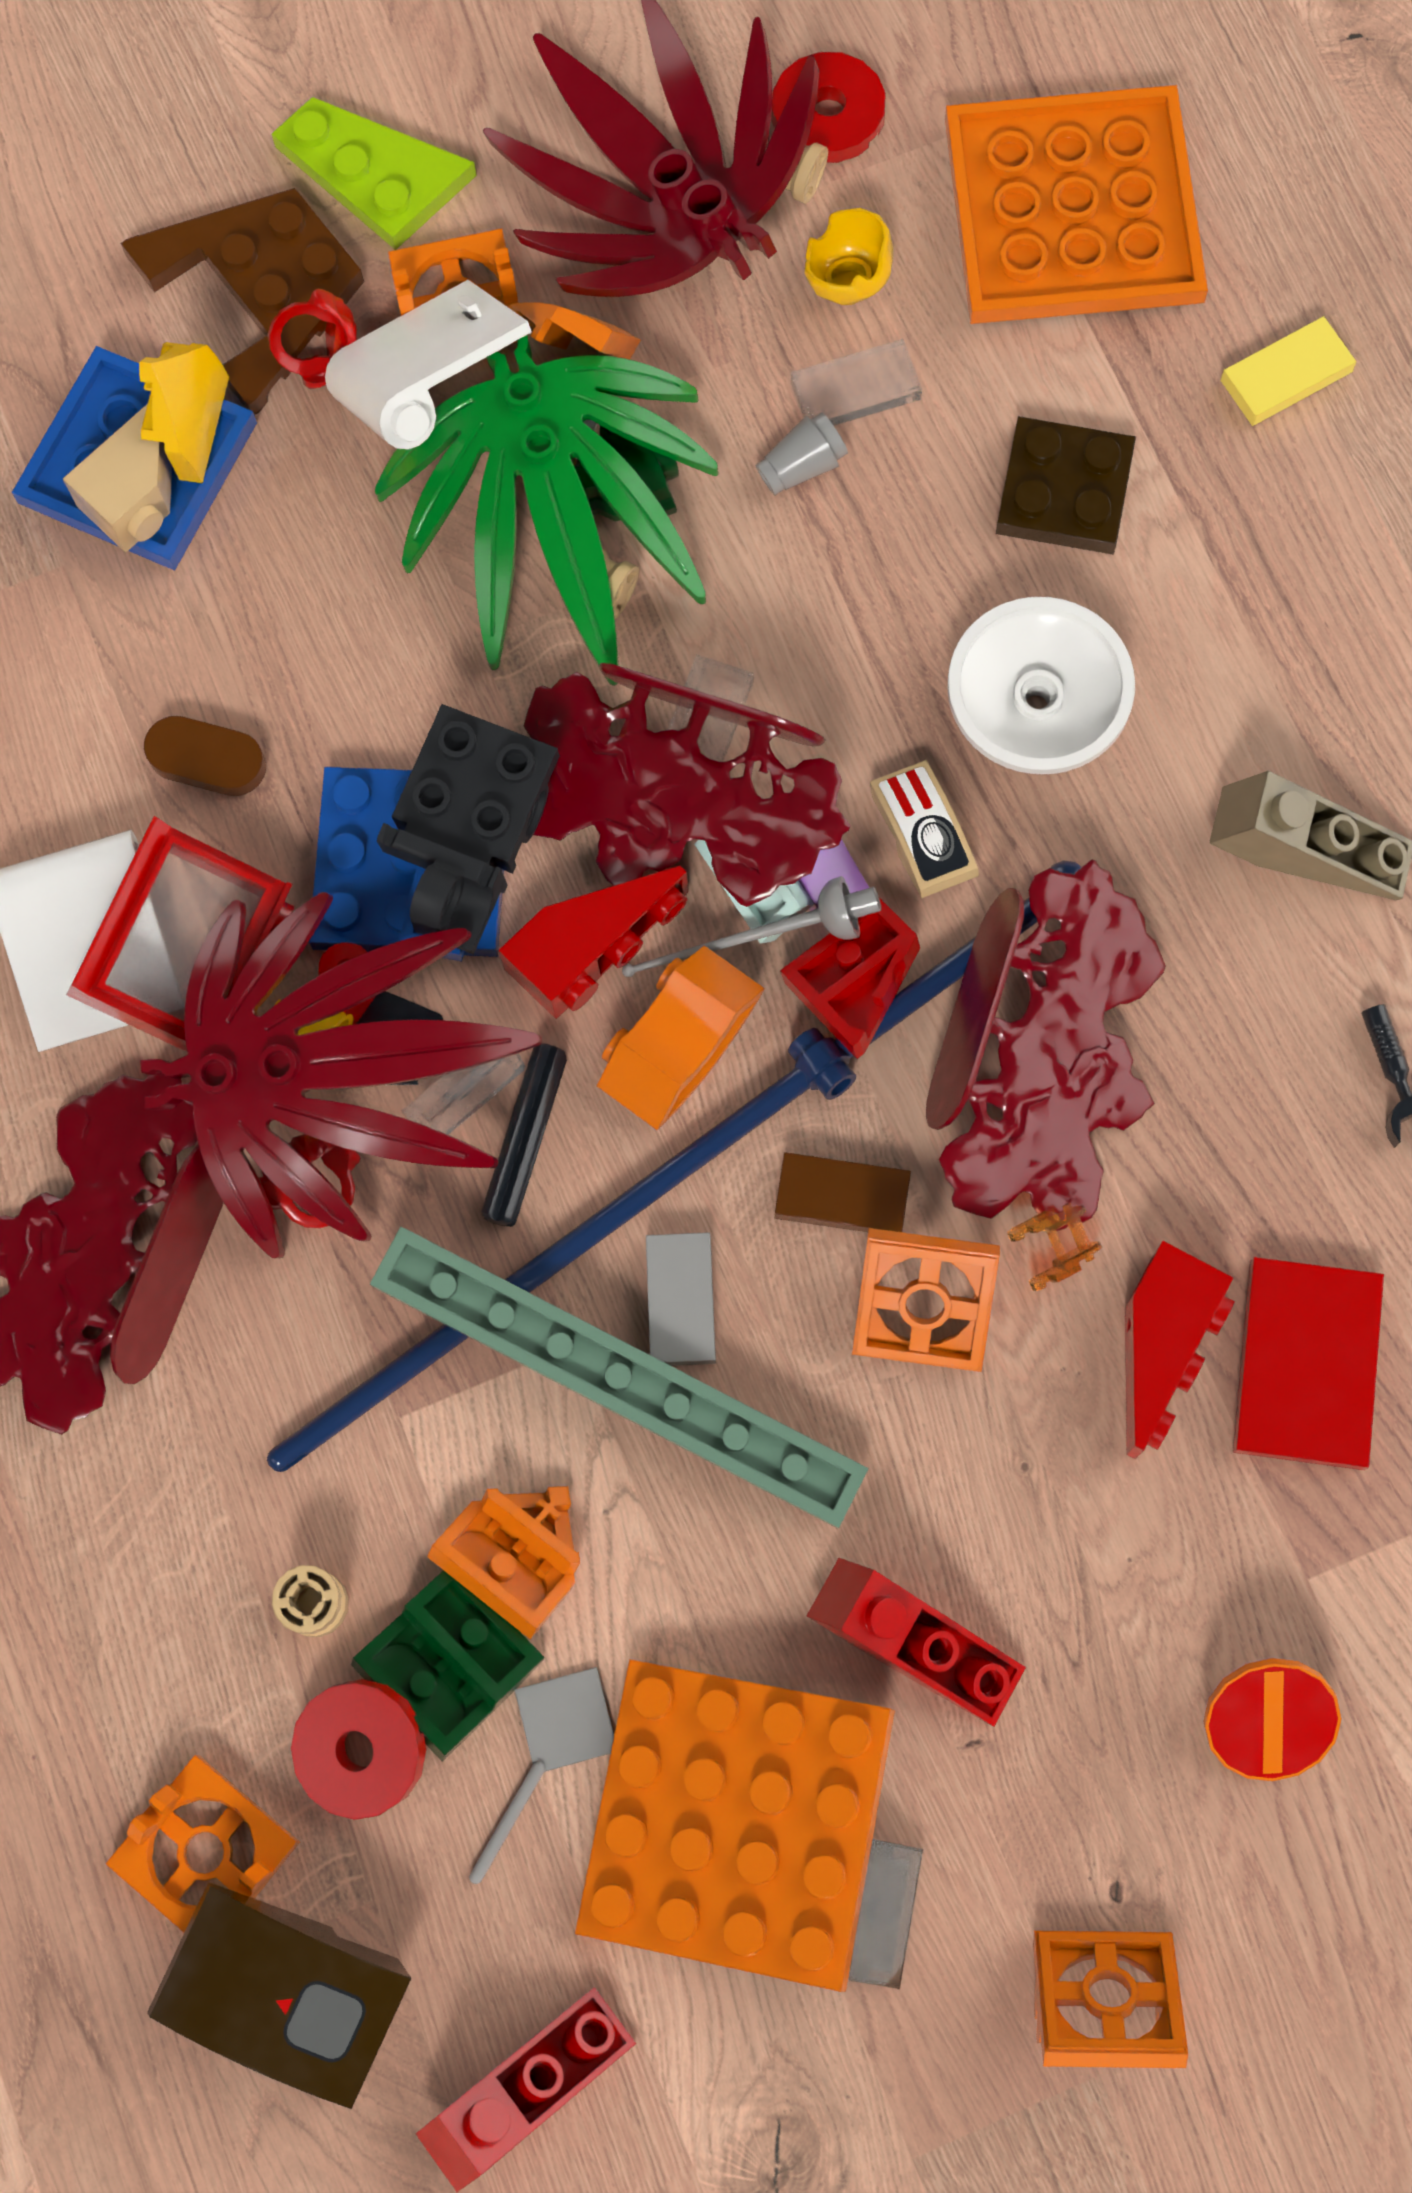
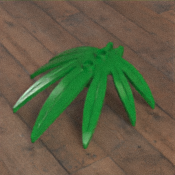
(534, 430)

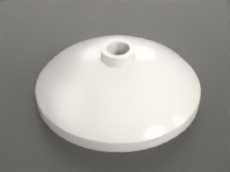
(1047, 652)

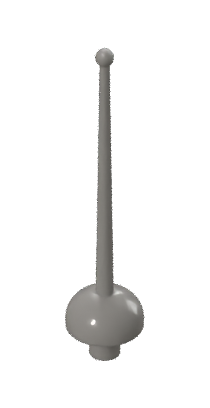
(836, 910)

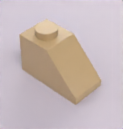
(124, 485)

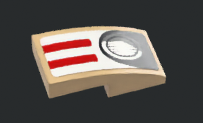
(924, 829)

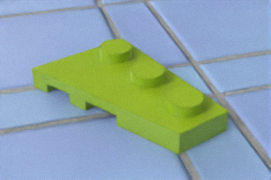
(372, 169)

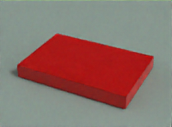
(1309, 1363)

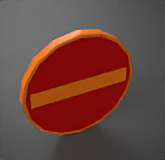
(1272, 1719)

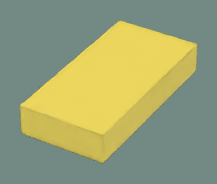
(1288, 371)

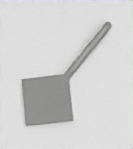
(563, 1726)

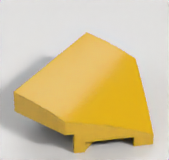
(184, 404)

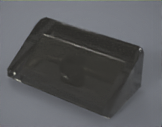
(885, 1914)

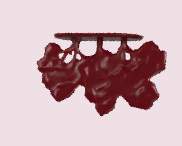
(660, 791)
(1056, 1061)
(78, 1250)

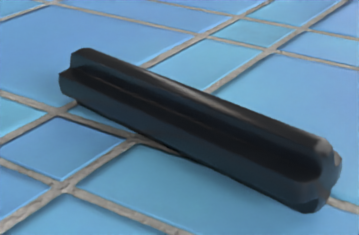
(524, 1135)

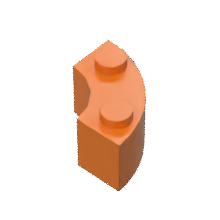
(679, 1036)

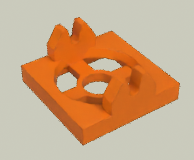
(483, 247)
(959, 1351)
(195, 1783)
(1147, 1951)

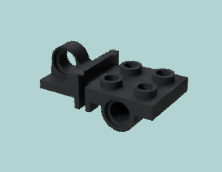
(465, 817)

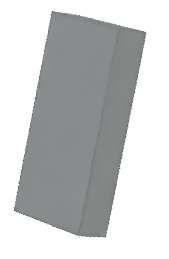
(681, 1298)

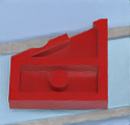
(855, 979)

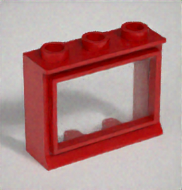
(159, 922)

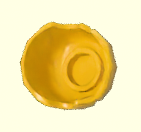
(850, 257)

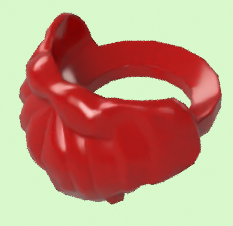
(339, 332)
(336, 1158)

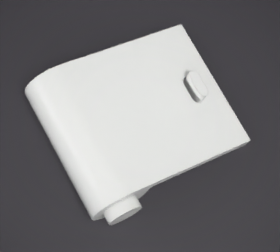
(390, 370)
(48, 924)

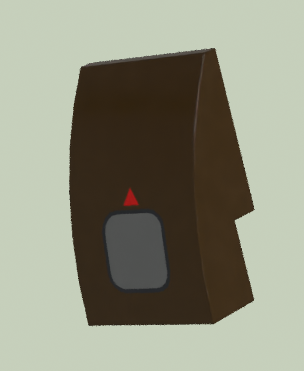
(280, 1994)

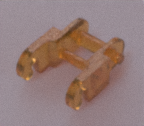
(1066, 1263)

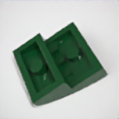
(449, 1661)

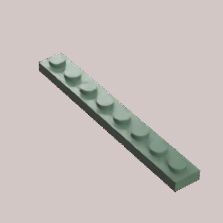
(619, 1377)

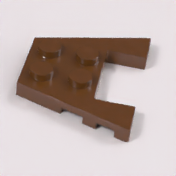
(267, 258)

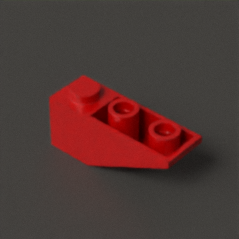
(579, 939)
(1163, 1329)
(915, 1640)
(525, 2090)

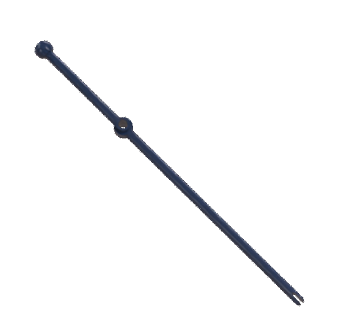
(819, 1065)

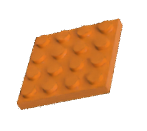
(1075, 204)
(736, 1824)

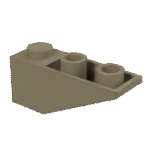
(1309, 837)

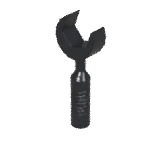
(1392, 1064)

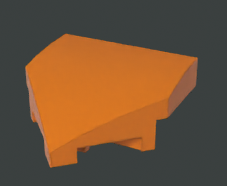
(559, 325)
(513, 1554)

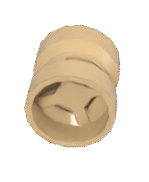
(322, 1602)

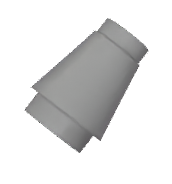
(802, 454)

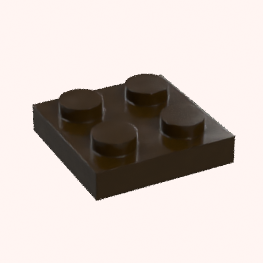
(1065, 485)

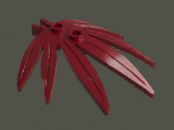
(694, 207)
(260, 1068)

